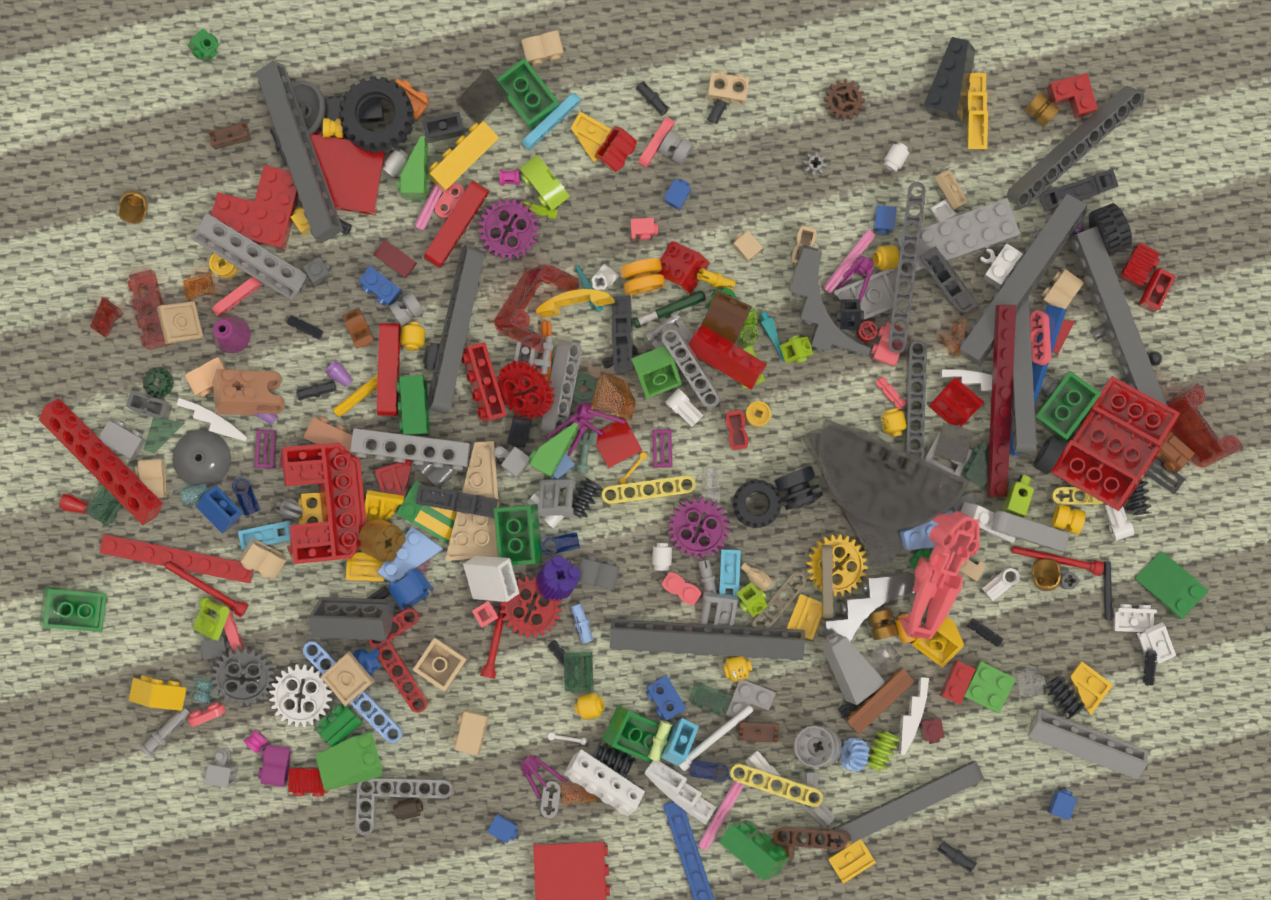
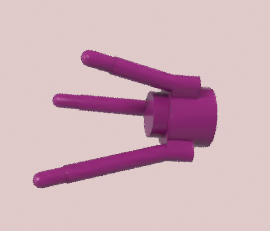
(861, 267)
(585, 413)
(572, 420)
(530, 765)

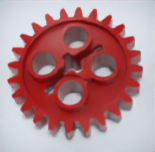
(515, 386)
(546, 613)

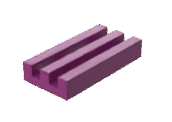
(265, 454)
(662, 465)

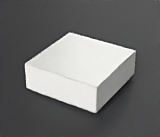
(942, 211)

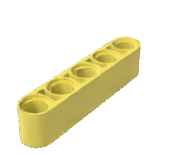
(657, 485)
(784, 791)

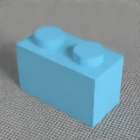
(680, 742)

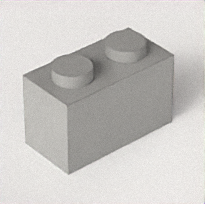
(121, 439)

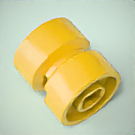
(222, 267)
(757, 414)
(1070, 519)

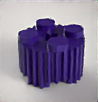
(557, 578)

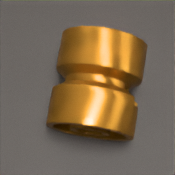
(1042, 109)
(882, 631)

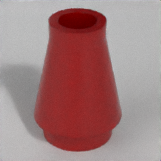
(72, 504)

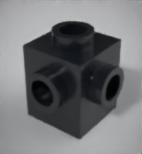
(850, 314)

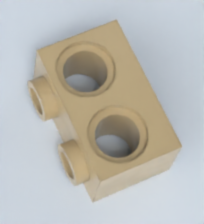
(727, 93)

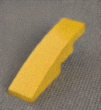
(977, 112)

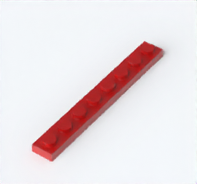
(183, 559)

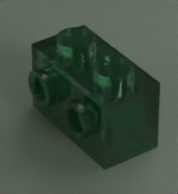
(710, 697)

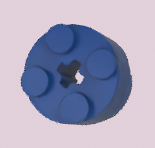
(410, 589)

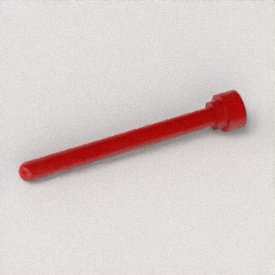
(1094, 567)
(238, 607)
(489, 669)

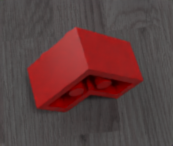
(1077, 91)

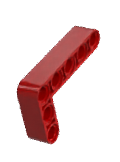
(396, 659)

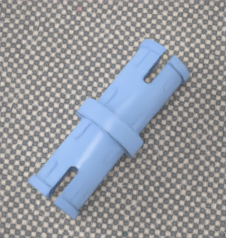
(581, 623)

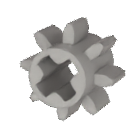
(819, 162)

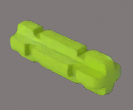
(541, 210)

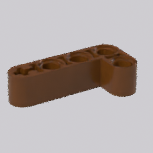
(812, 839)

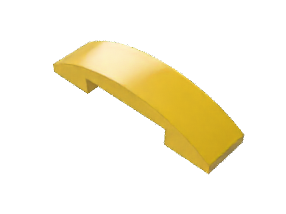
(552, 306)

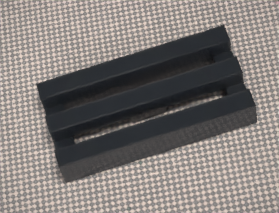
(1177, 485)

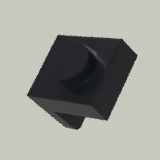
(519, 431)

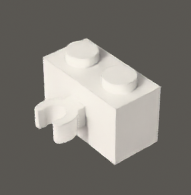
(1001, 265)

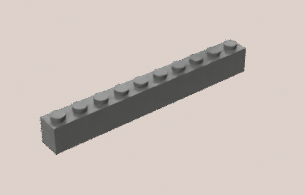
(299, 151)
(1026, 275)
(1115, 313)
(707, 639)

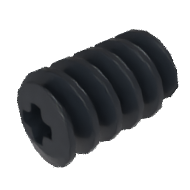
(585, 497)
(1138, 500)
(1064, 696)
(613, 759)

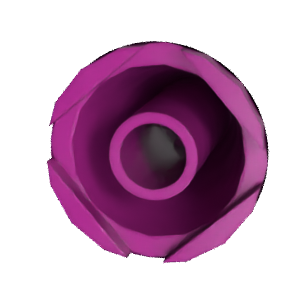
(231, 334)

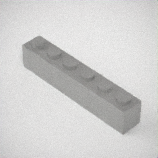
(1088, 744)

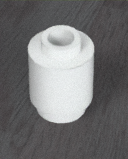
(896, 157)
(395, 162)
(662, 557)

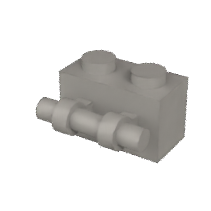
(528, 354)
(514, 463)
(221, 772)

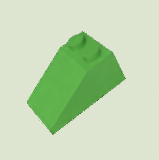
(414, 176)
(551, 453)
(349, 762)

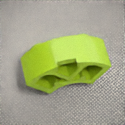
(545, 184)

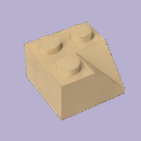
(440, 664)
(471, 731)

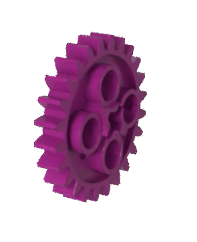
(493, 221)
(683, 521)

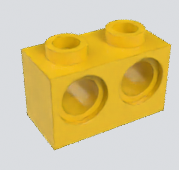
(307, 512)

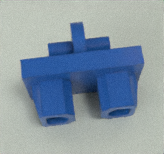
(367, 660)

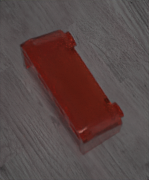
(513, 319)

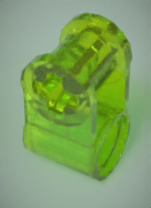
(749, 326)

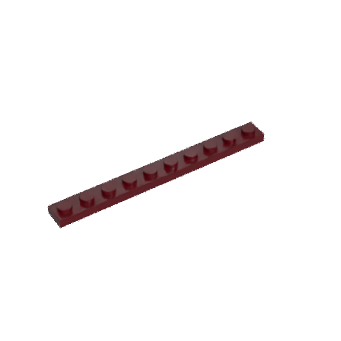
(1001, 400)

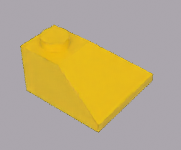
(943, 644)

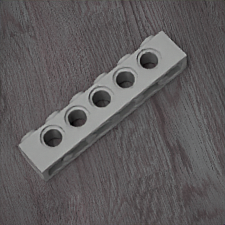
(249, 256)
(362, 437)

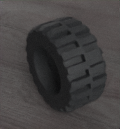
(366, 92)

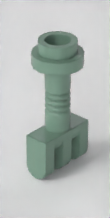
(587, 439)

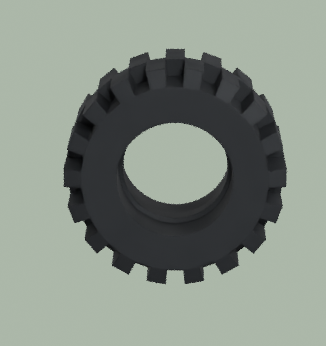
(1112, 228)
(768, 491)

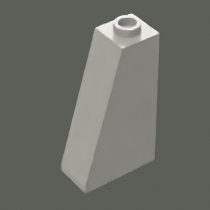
(852, 671)

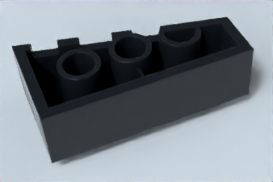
(950, 86)

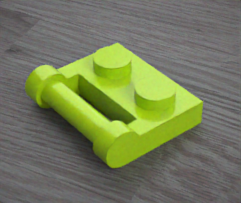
(206, 623)

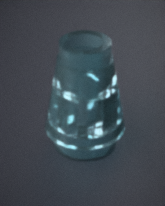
(193, 494)

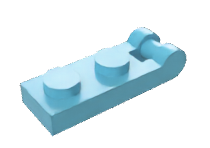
(267, 534)
(729, 571)

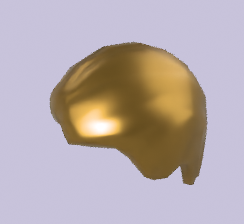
(133, 207)
(1046, 574)

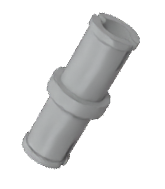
(707, 576)

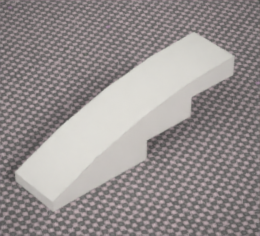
(983, 380)
(218, 423)
(910, 723)
(677, 789)

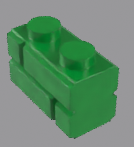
(338, 724)

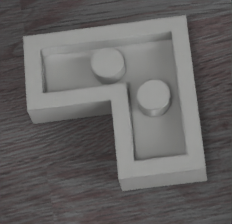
(747, 694)

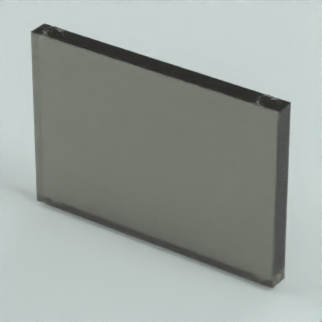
(482, 97)

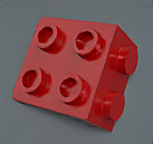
(682, 265)

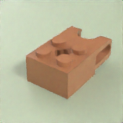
(246, 392)

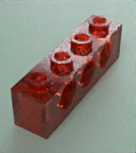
(136, 284)

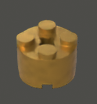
(381, 540)

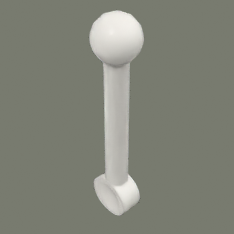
(551, 736)

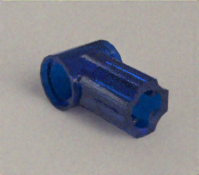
(247, 498)
(563, 543)
(707, 770)

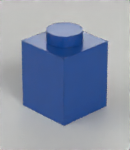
(677, 194)
(884, 219)
(1062, 804)
(503, 828)

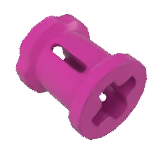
(509, 177)

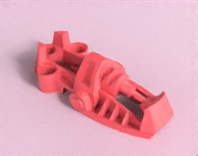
(938, 576)

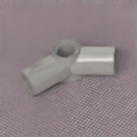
(821, 812)

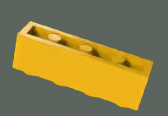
(463, 156)

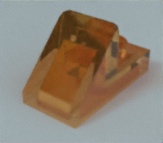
(199, 286)
(952, 342)
(576, 794)

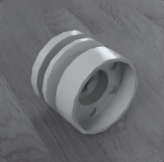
(807, 746)

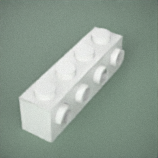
(604, 783)

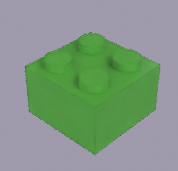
(656, 371)
(989, 687)

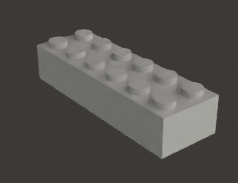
(966, 233)

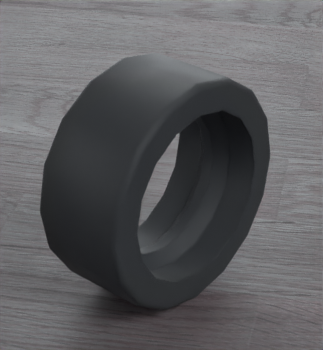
(1049, 454)

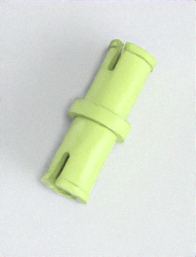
(660, 740)

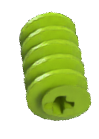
(882, 750)

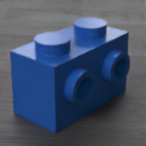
(376, 283)
(219, 509)
(665, 697)

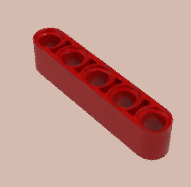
(456, 224)
(388, 369)

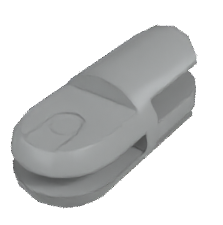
(288, 508)

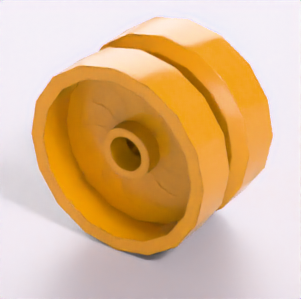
(642, 276)

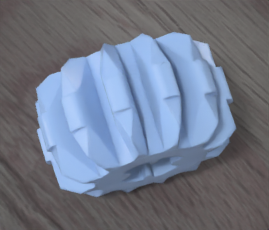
(854, 755)

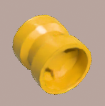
(332, 128)

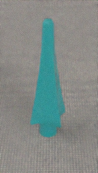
(587, 285)
(769, 327)

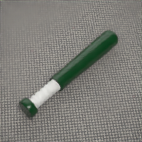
(678, 305)

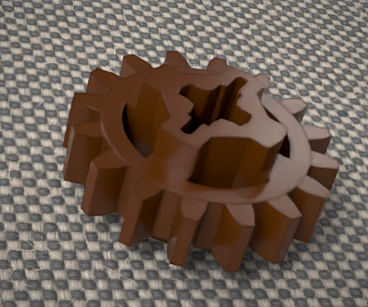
(851, 102)

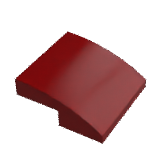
(956, 403)
(617, 443)

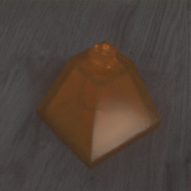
(613, 397)

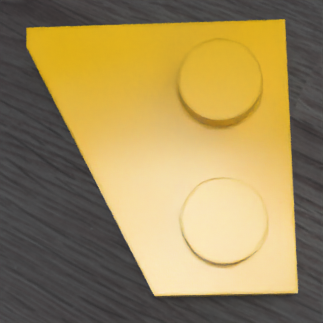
(589, 133)
(381, 505)
(1089, 686)

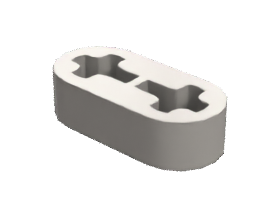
(555, 800)

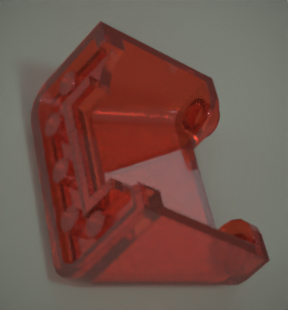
(1195, 431)

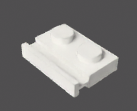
(1157, 639)

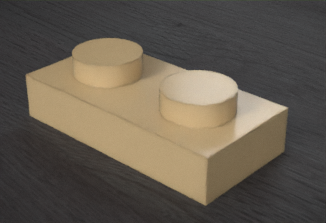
(951, 189)

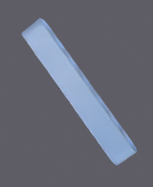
(375, 709)

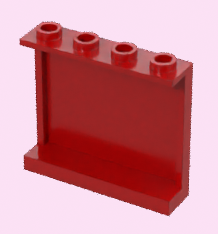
(349, 173)
(571, 871)

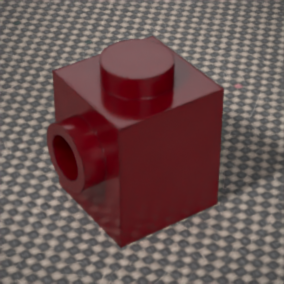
(932, 730)

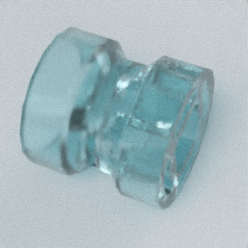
(202, 696)

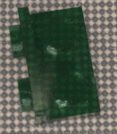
(103, 506)
(578, 671)

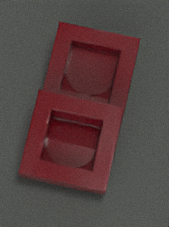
(395, 259)

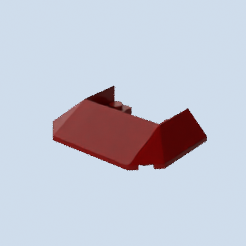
(340, 498)

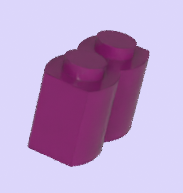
(275, 765)

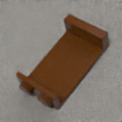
(726, 317)

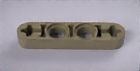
(827, 581)
(776, 600)

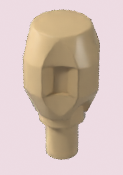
(757, 577)

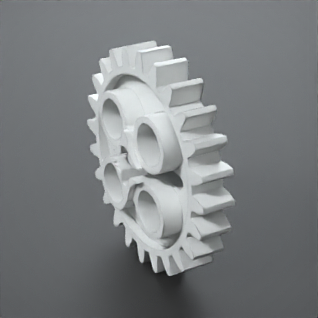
(283, 693)

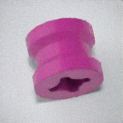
(256, 741)

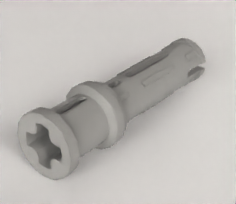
(160, 737)

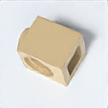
(747, 245)

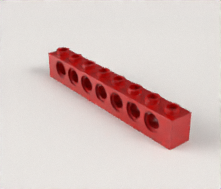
(101, 461)

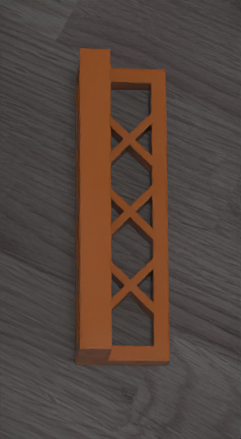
(880, 700)

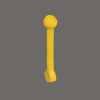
(623, 480)

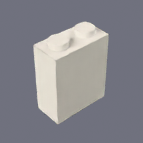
(491, 578)

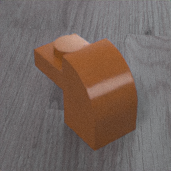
(358, 328)

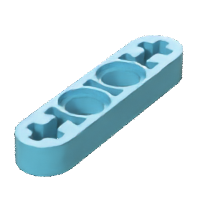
(551, 121)

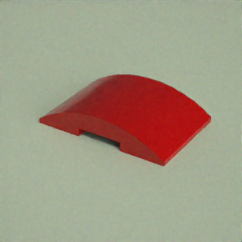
(1116, 443)

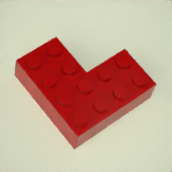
(266, 218)

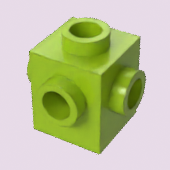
(796, 349)
(752, 600)

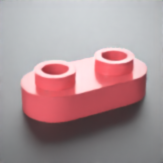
(448, 200)
(213, 710)

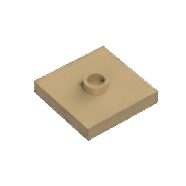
(180, 322)
(347, 678)

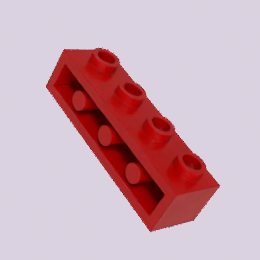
(727, 357)
(483, 383)

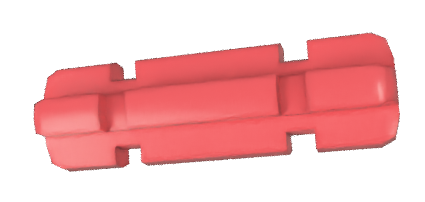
(890, 393)

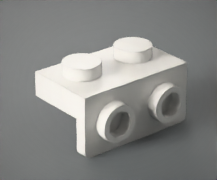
(1133, 619)

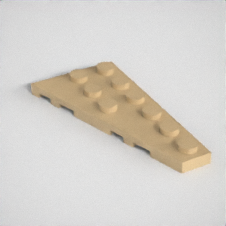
(473, 533)

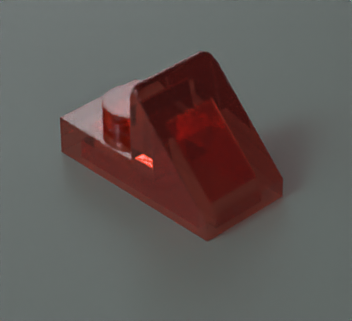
(105, 317)

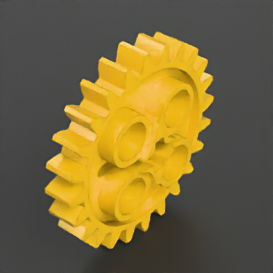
(846, 578)

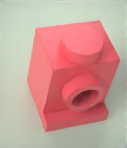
(643, 228)
(485, 614)

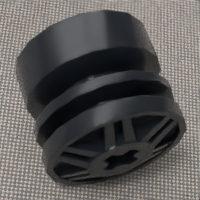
(798, 488)

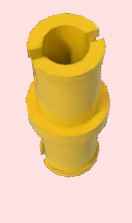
(715, 279)

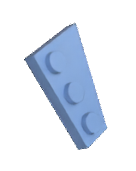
(918, 536)
(412, 554)

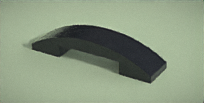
(1080, 189)

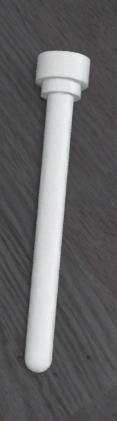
(715, 736)

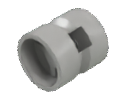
(682, 148)
(406, 308)

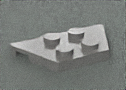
(877, 296)

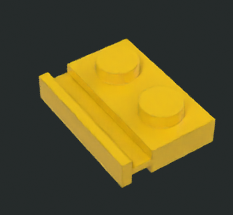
(363, 568)
(806, 616)
(851, 860)

